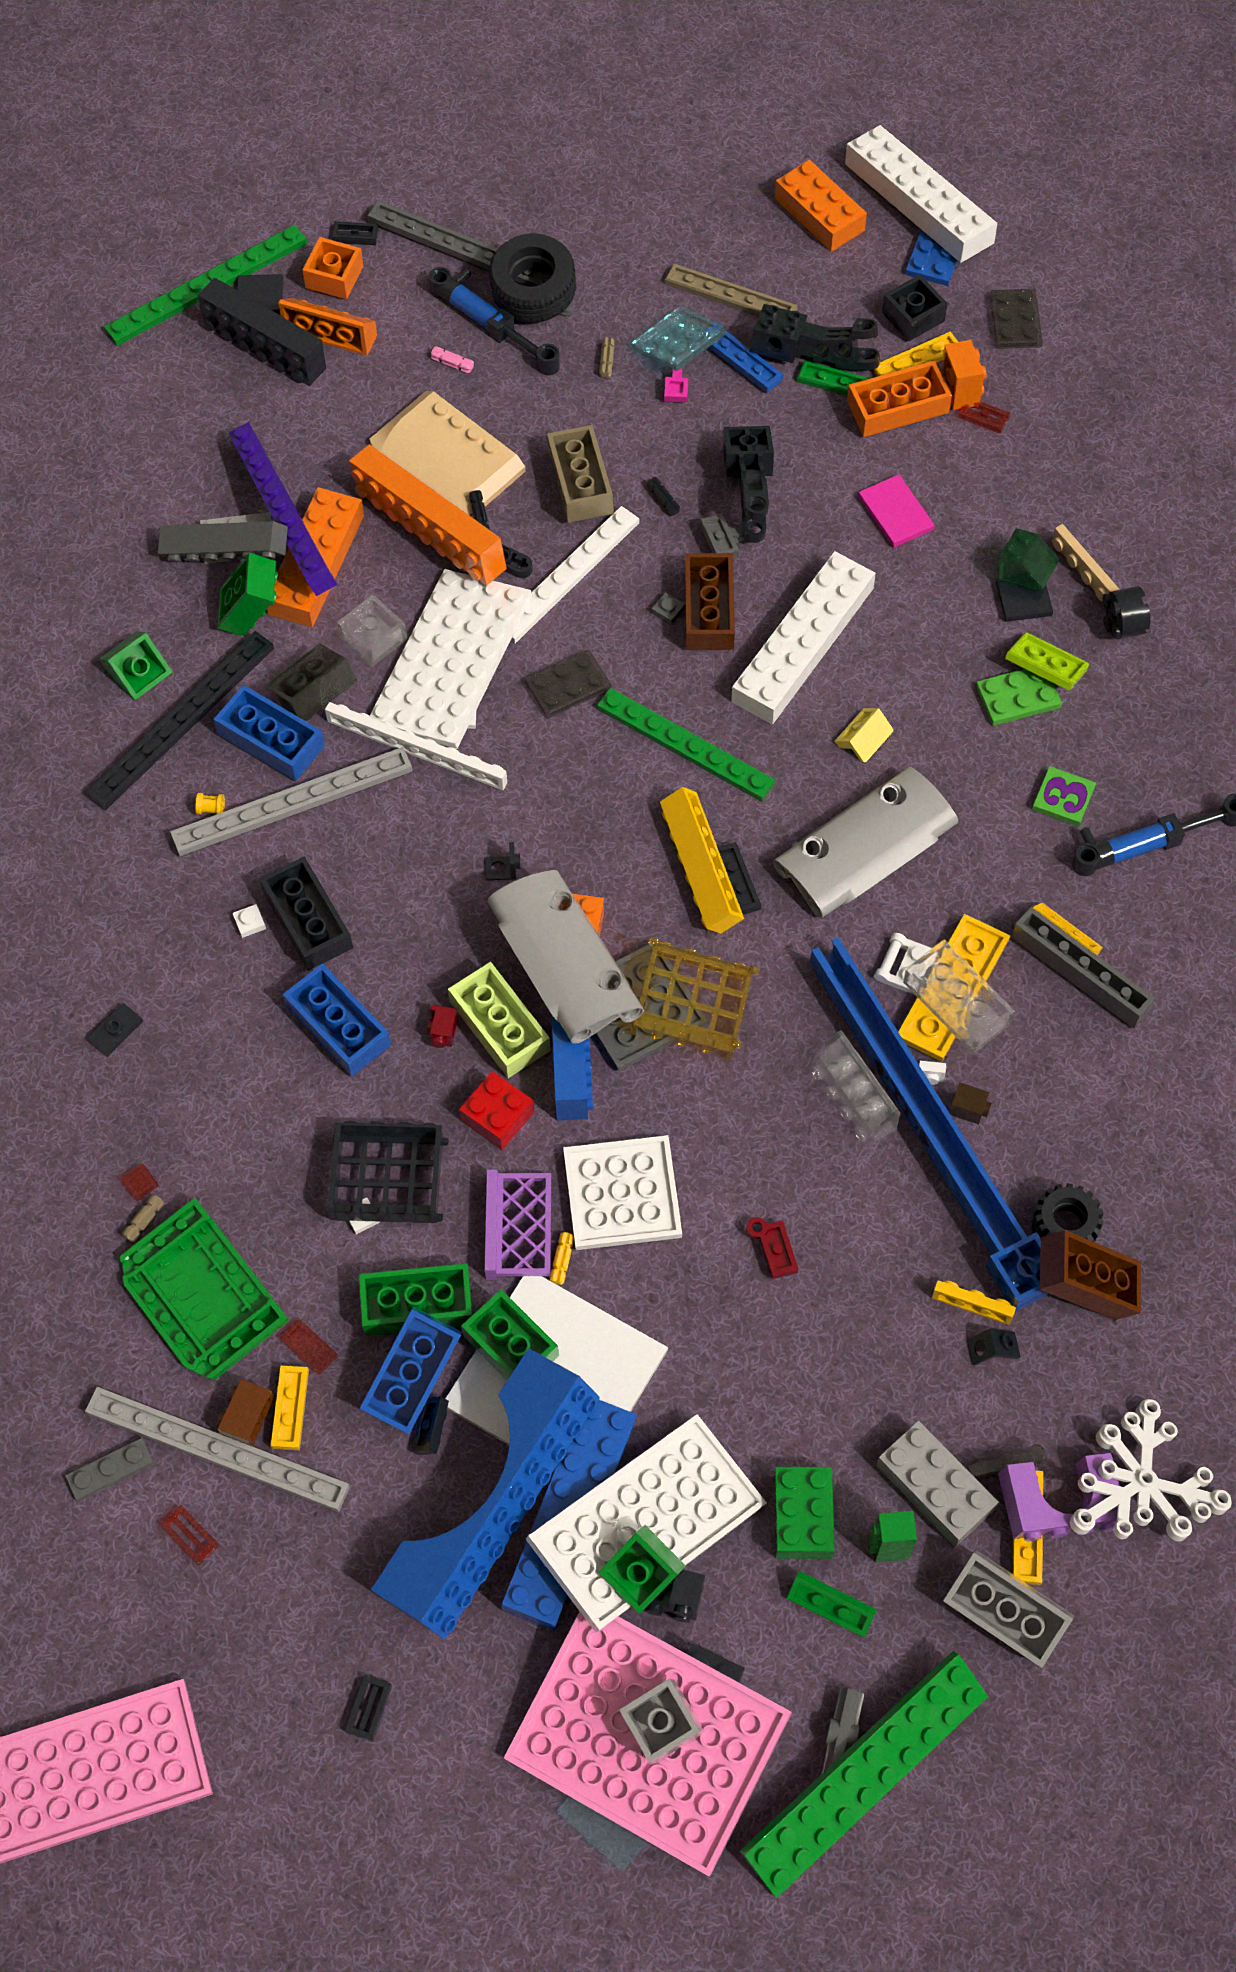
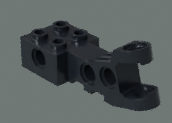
(787, 335)
(750, 458)

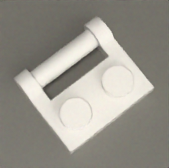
(914, 952)

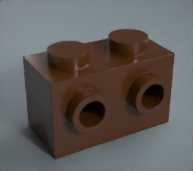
(245, 1412)

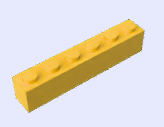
(701, 860)

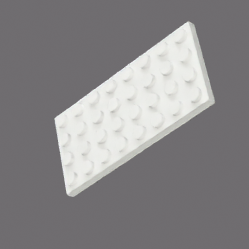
(451, 657)
(677, 1488)

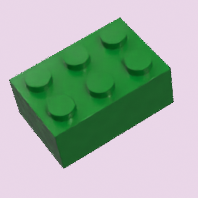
(247, 594)
(505, 1333)
(804, 1513)

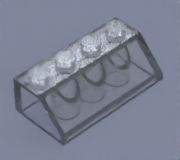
(855, 1090)

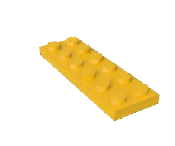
(981, 949)

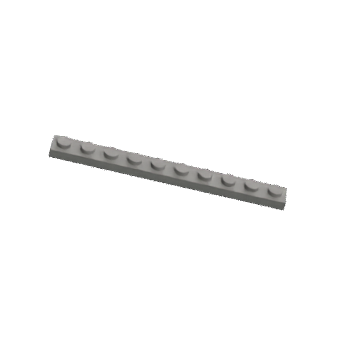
(291, 801)
(218, 1449)

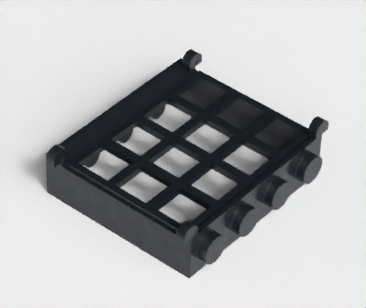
(386, 1133)

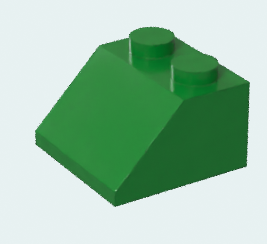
(136, 665)
(642, 1569)

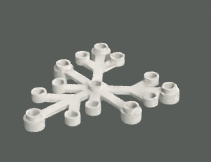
(1121, 1496)

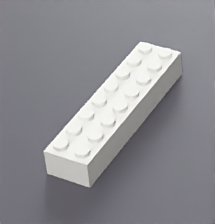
(921, 193)
(803, 638)

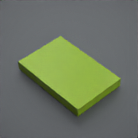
(1047, 661)

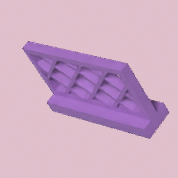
(495, 1228)

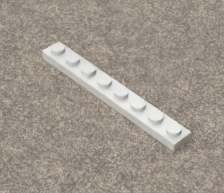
(575, 568)
(416, 746)

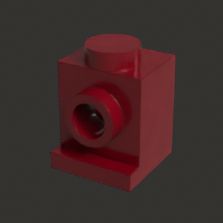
(442, 1026)

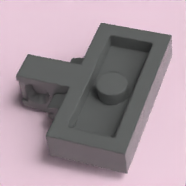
(720, 536)

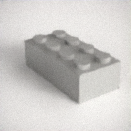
(937, 1484)
(1009, 1608)

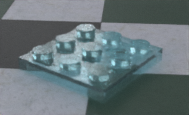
(678, 338)

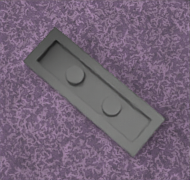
(109, 1470)

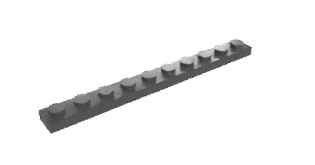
(444, 240)

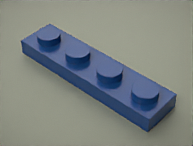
(746, 362)

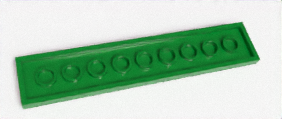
(864, 1774)

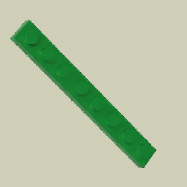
(686, 744)

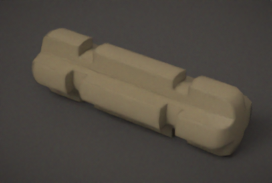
(606, 358)
(142, 1218)

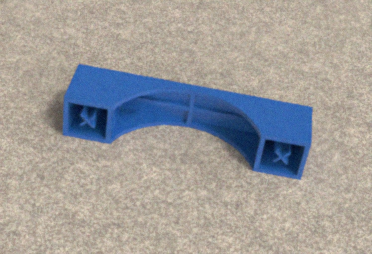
(440, 1575)

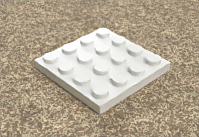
(622, 1192)

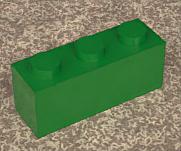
(892, 1536)

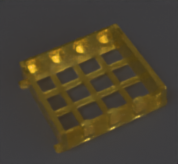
(684, 1030)

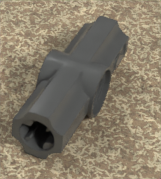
(843, 1726)

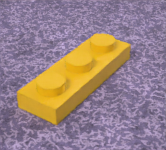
(1068, 928)
(974, 1302)
(290, 1408)

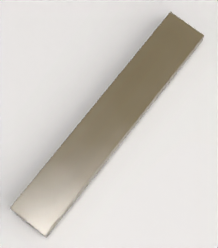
(722, 291)

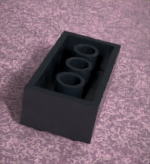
(306, 913)

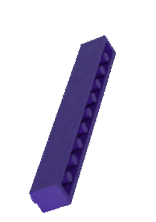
(282, 509)

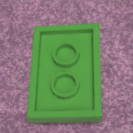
(1017, 696)

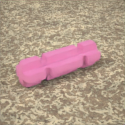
(452, 359)

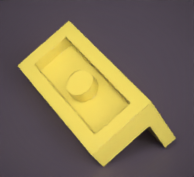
(865, 733)

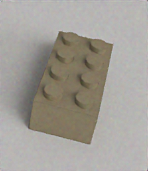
(580, 473)

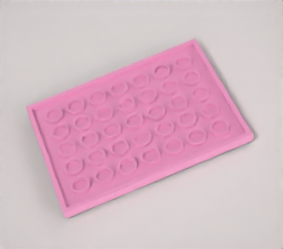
(588, 1751)

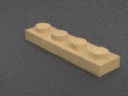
(1081, 560)

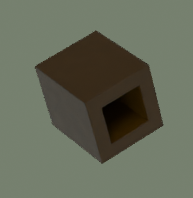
(970, 1103)

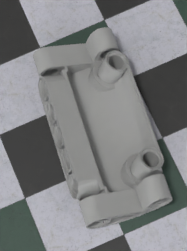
(867, 841)
(563, 955)

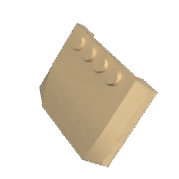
(448, 451)

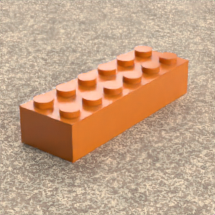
(332, 525)

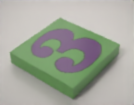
(1064, 796)

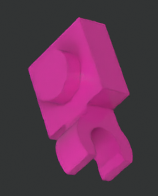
(676, 387)

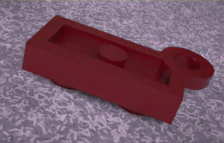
(775, 1247)

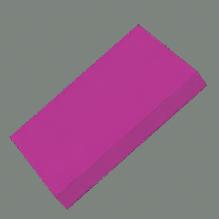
(896, 511)

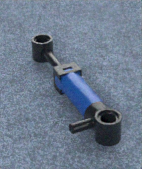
(497, 322)
(1164, 834)

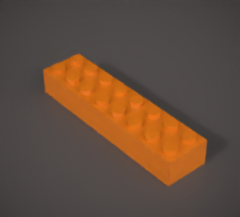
(428, 515)

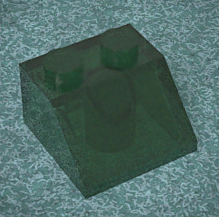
(1026, 560)

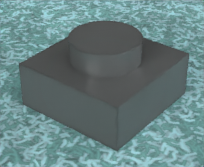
(668, 608)

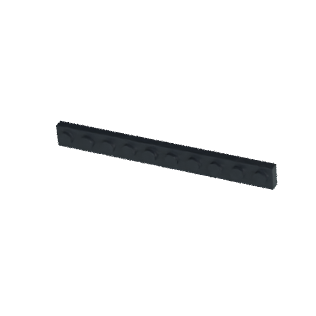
(180, 720)

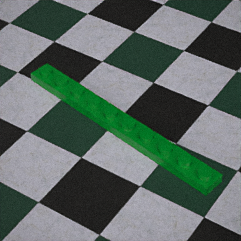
(187, 293)

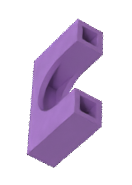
(1030, 1513)

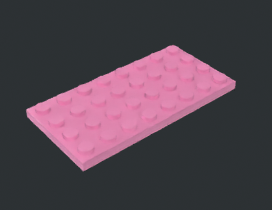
(99, 1770)

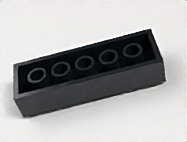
(262, 332)

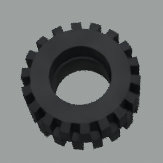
(1069, 1200)

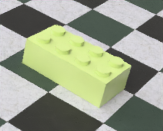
(499, 1019)

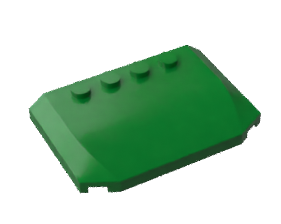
(200, 1292)

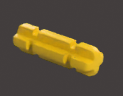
(562, 1258)

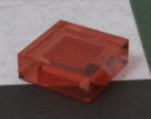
(139, 1182)

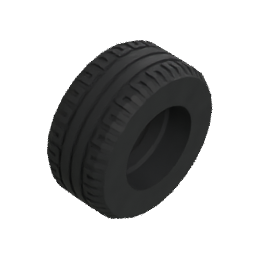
(533, 253)

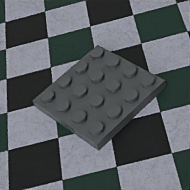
(616, 1039)

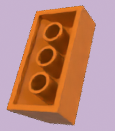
(330, 325)

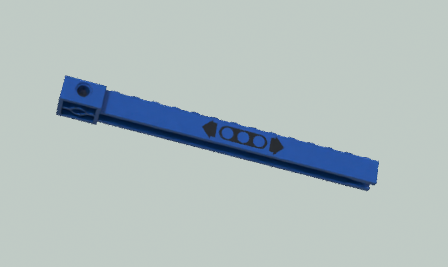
(1013, 1256)

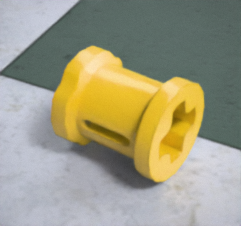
(210, 804)

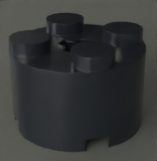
(1126, 612)

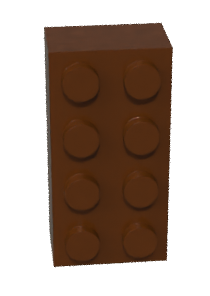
(709, 601)
(1090, 1275)

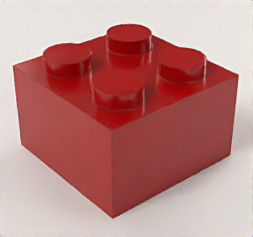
(496, 1110)

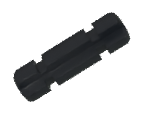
(663, 496)
(478, 508)

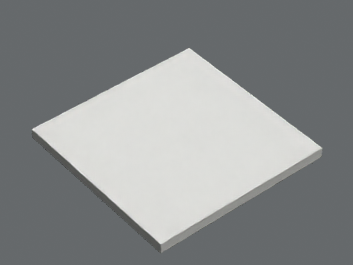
(590, 1343)

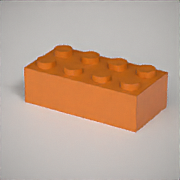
(820, 205)
(899, 398)

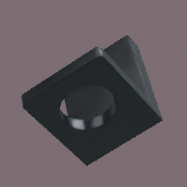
(511, 863)
(997, 1344)

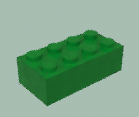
(434, 1290)

